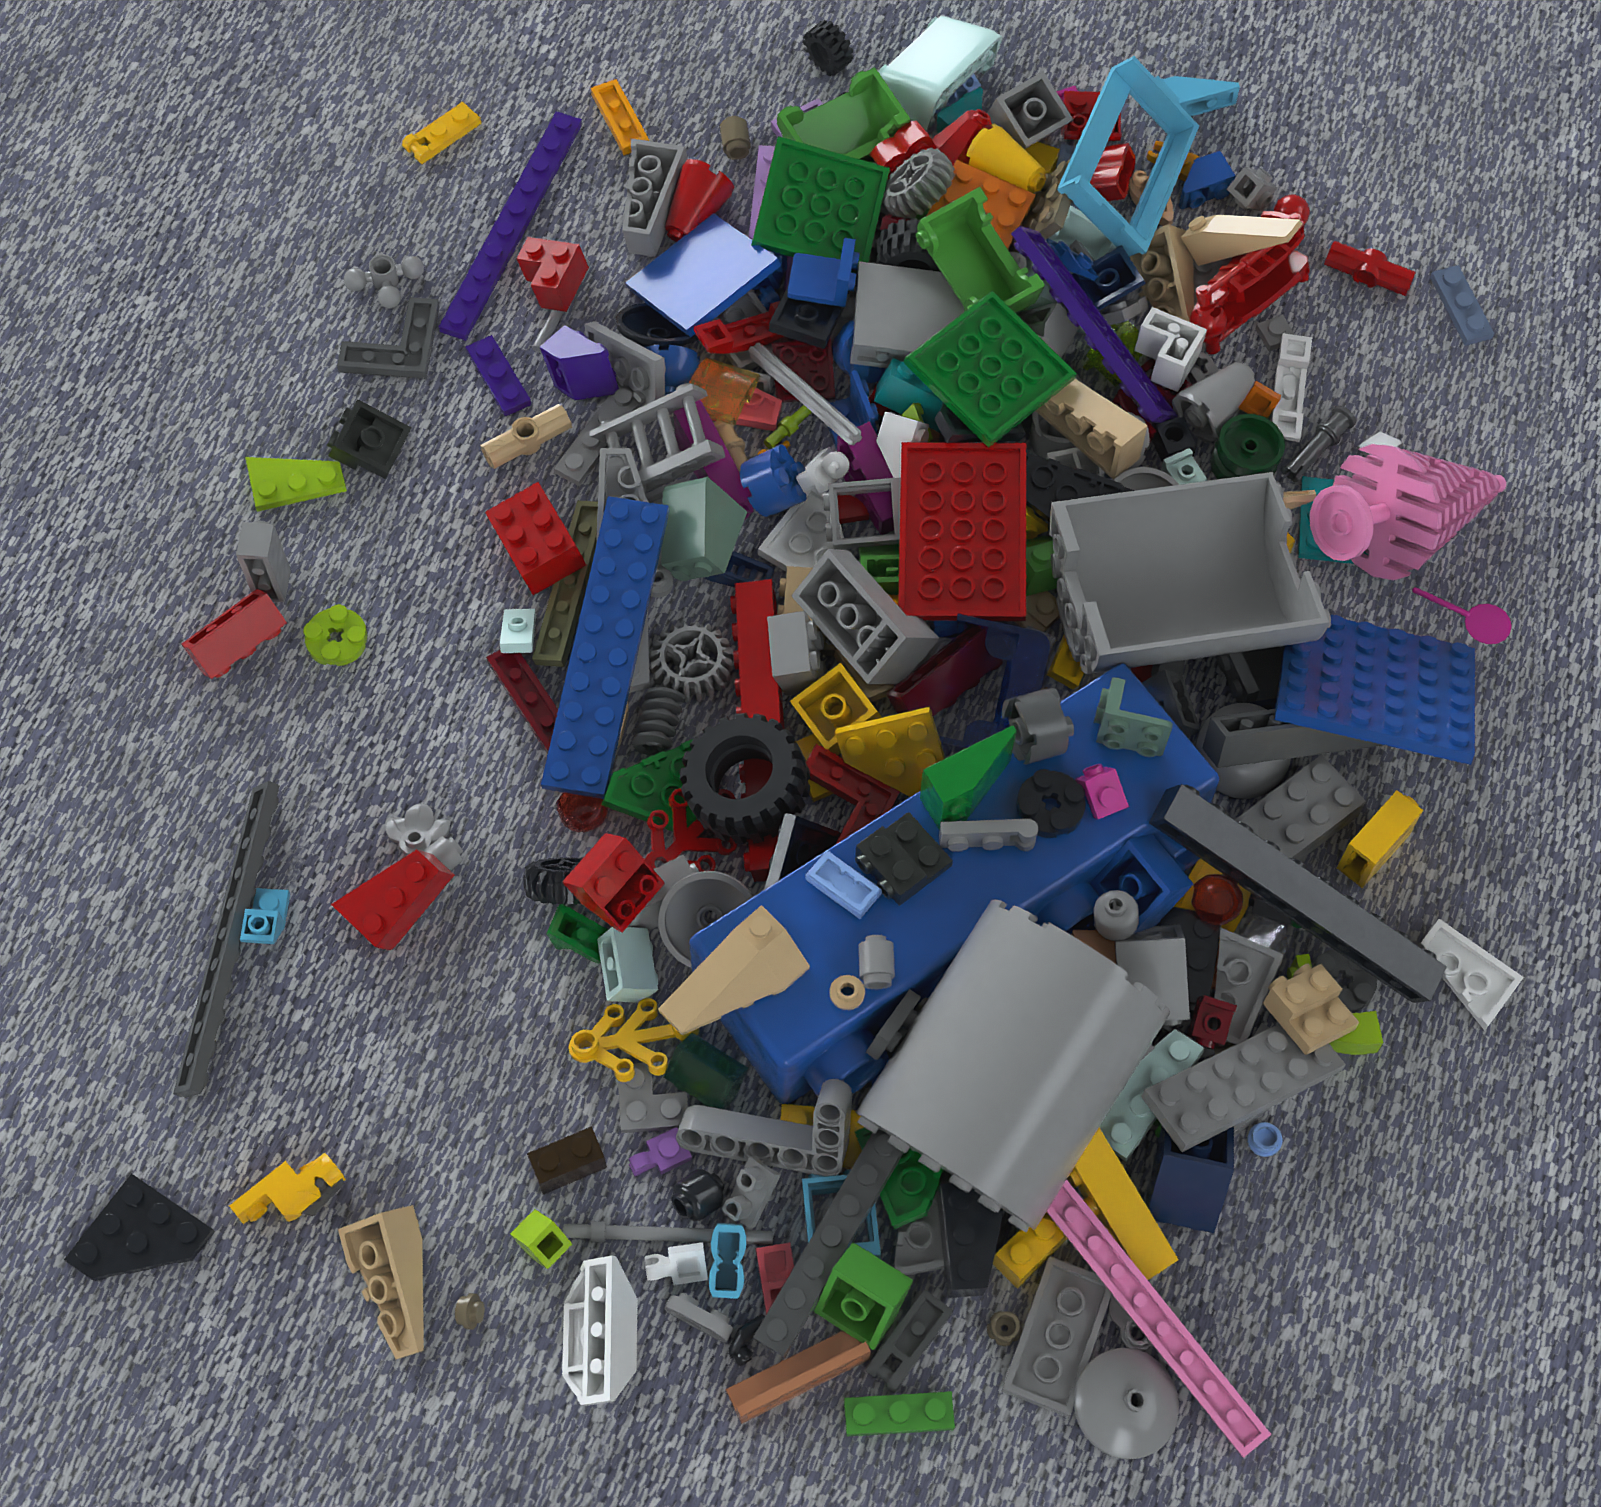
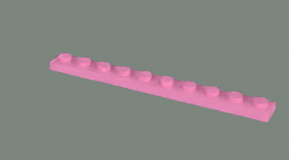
(1157, 1321)

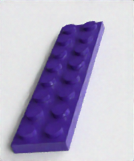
(1099, 333)

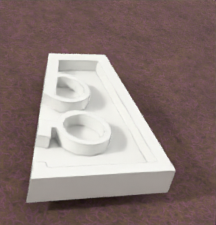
(1472, 972)

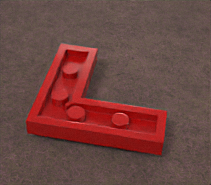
(868, 794)

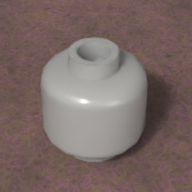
(1116, 915)

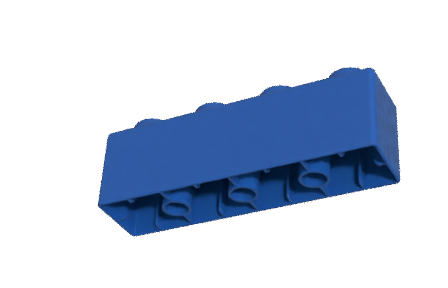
(805, 1039)

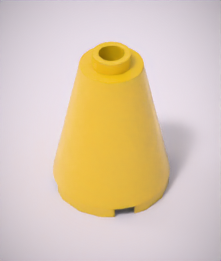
(1004, 158)

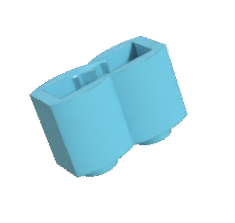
(727, 1271)

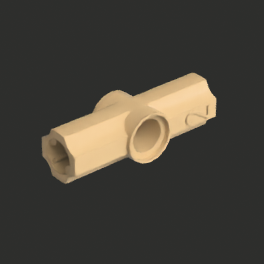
(513, 444)

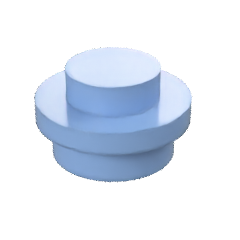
(1264, 1139)

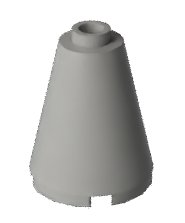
(1214, 400)

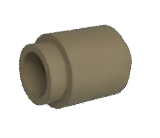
(735, 137)

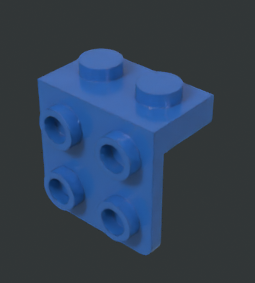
(824, 278)

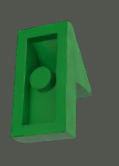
(576, 933)

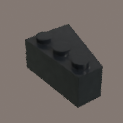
(967, 1240)

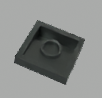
(368, 439)
(902, 858)

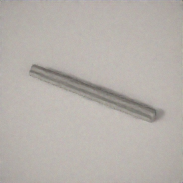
(805, 394)

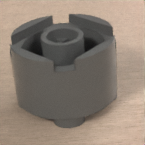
(1039, 725)

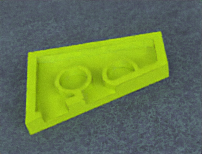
(291, 481)

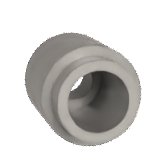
(446, 852)
(876, 962)

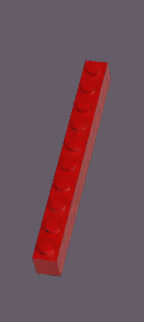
(758, 694)

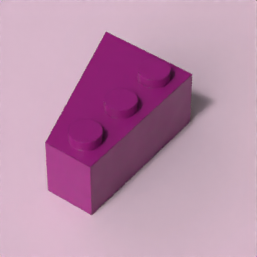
(869, 464)

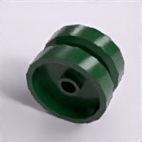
(1247, 447)

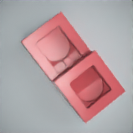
(774, 1267)

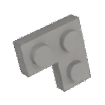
(644, 1111)

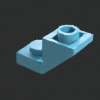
(267, 917)

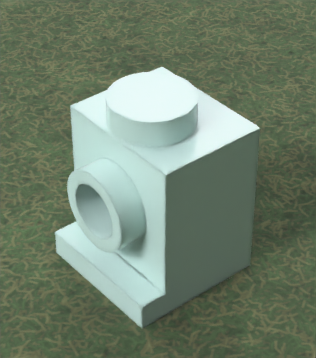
(1181, 464)

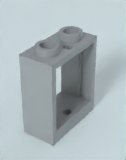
(859, 487)

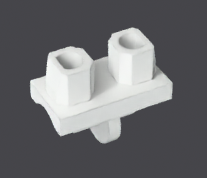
(823, 469)

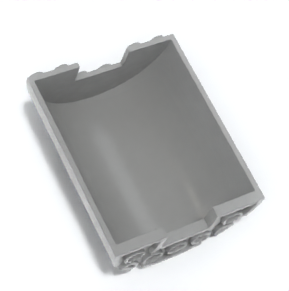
(1180, 574)
(1014, 1062)

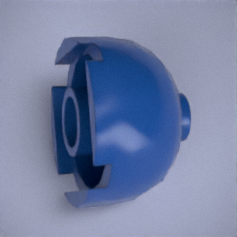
(679, 364)

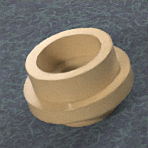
(847, 1002)

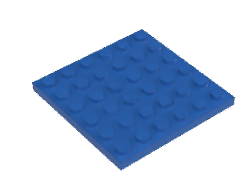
(1382, 689)

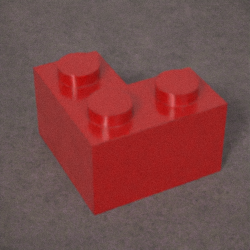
(554, 270)

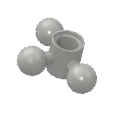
(384, 277)

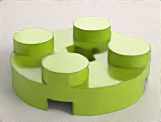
(331, 620)

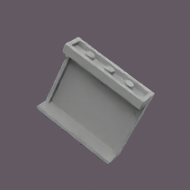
(898, 311)

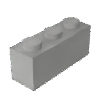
(263, 559)

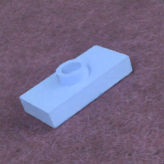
(843, 884)

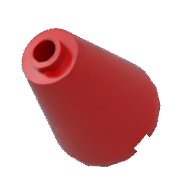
(696, 197)

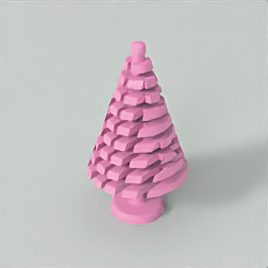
(1397, 509)

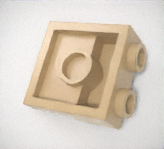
(1310, 1008)

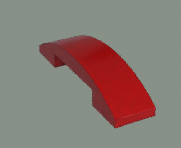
(737, 335)

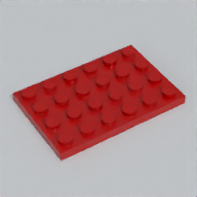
(963, 531)

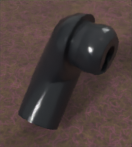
(743, 1337)

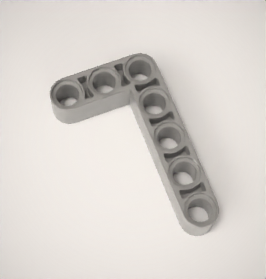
(776, 1142)

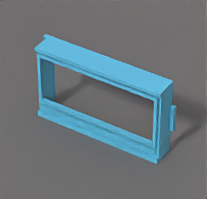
(1163, 106)

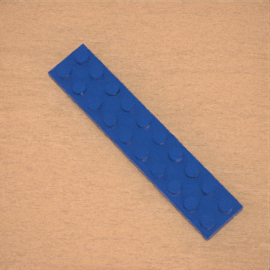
(605, 648)

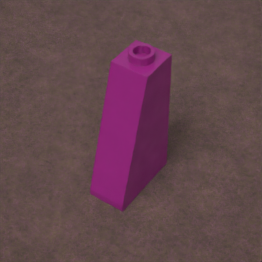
(722, 472)

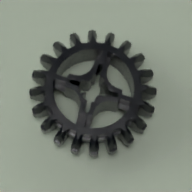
(545, 878)

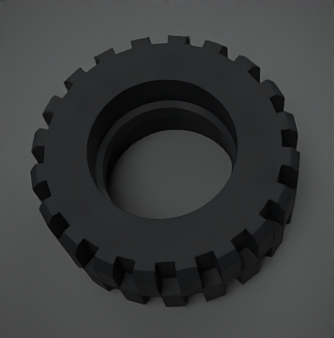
(724, 747)

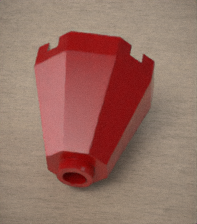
(959, 135)

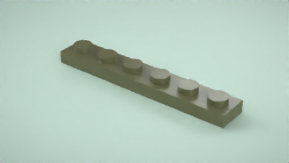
(568, 593)

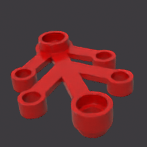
(684, 838)

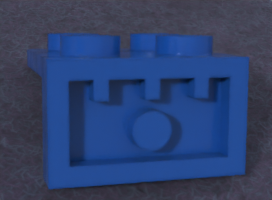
(857, 406)

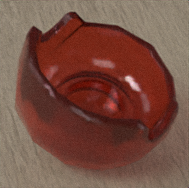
(581, 812)
(1217, 899)

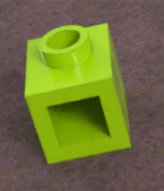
(541, 1239)

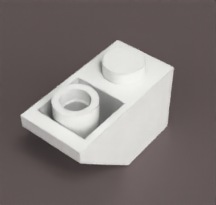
(893, 432)

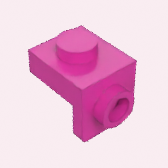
(1102, 790)

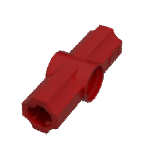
(1370, 268)

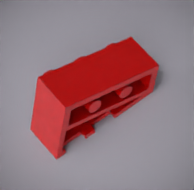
(394, 898)

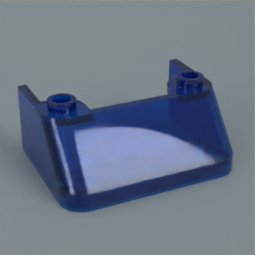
(1023, 674)

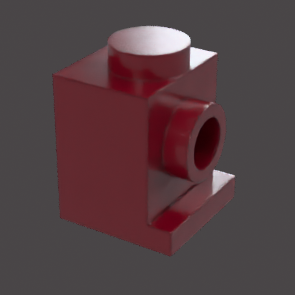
(1204, 1009)

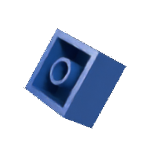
(1148, 876)

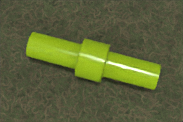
(787, 427)

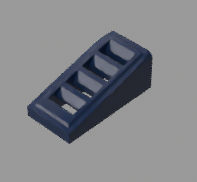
(743, 562)

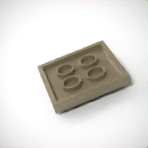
(1049, 207)

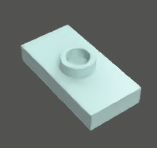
(517, 631)

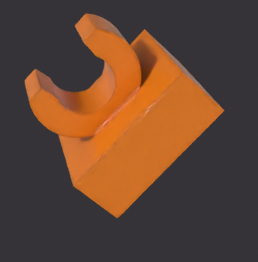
(1260, 400)

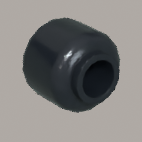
(698, 1195)

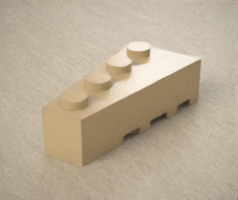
(1096, 427)

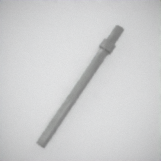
(599, 1231)

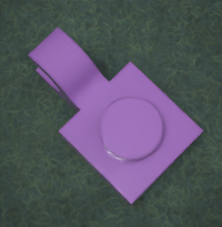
(662, 1152)

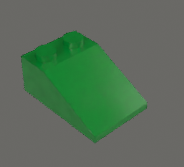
(960, 782)

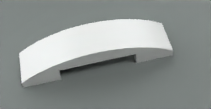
(1290, 384)

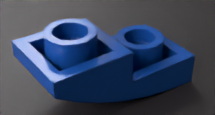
(1074, 262)

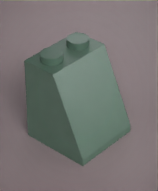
(699, 529)

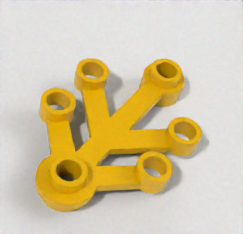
(626, 1039)

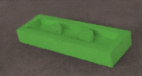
(899, 1413)

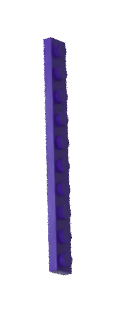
(510, 226)

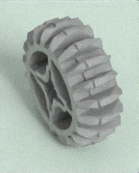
(918, 183)
(675, 648)

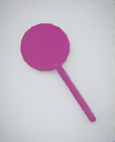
(1483, 622)

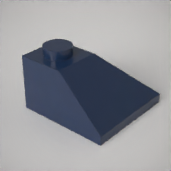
(1115, 278)

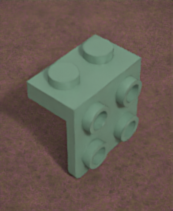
(1128, 729)

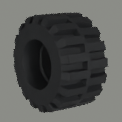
(900, 248)

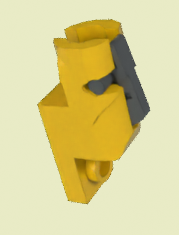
(291, 1192)

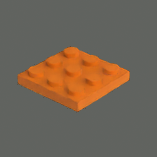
(1005, 201)

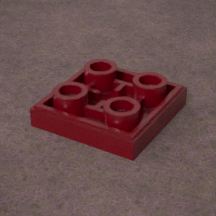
(810, 364)

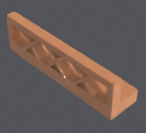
(796, 1375)

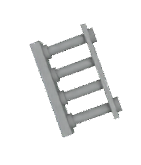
(677, 462)

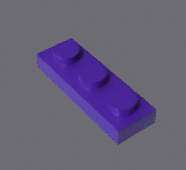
(498, 375)

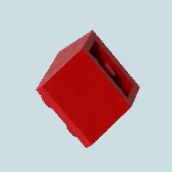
(1080, 107)
(614, 881)

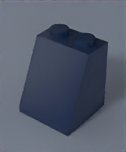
(1191, 1184)

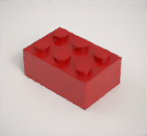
(535, 538)

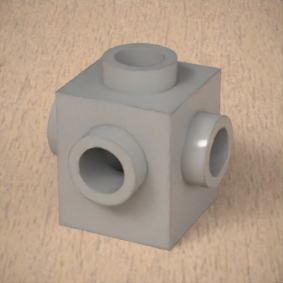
(1252, 188)

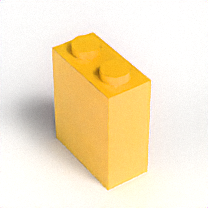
(1379, 838)

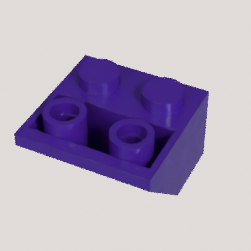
(578, 365)

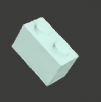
(627, 964)

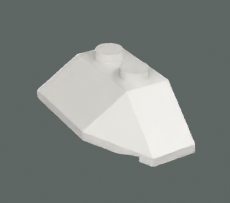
(599, 1332)

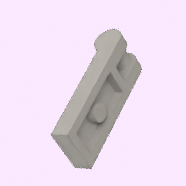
(988, 834)

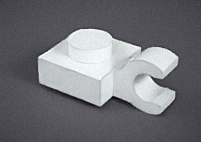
(684, 1264)

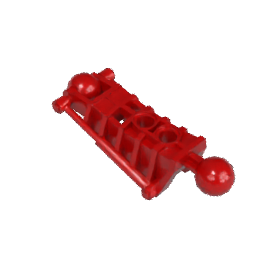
(1252, 280)

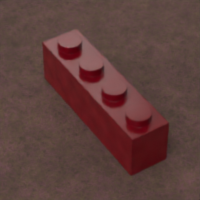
(945, 674)

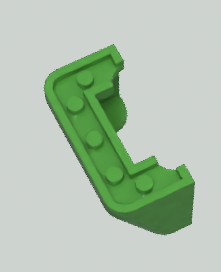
(849, 122)
(974, 255)

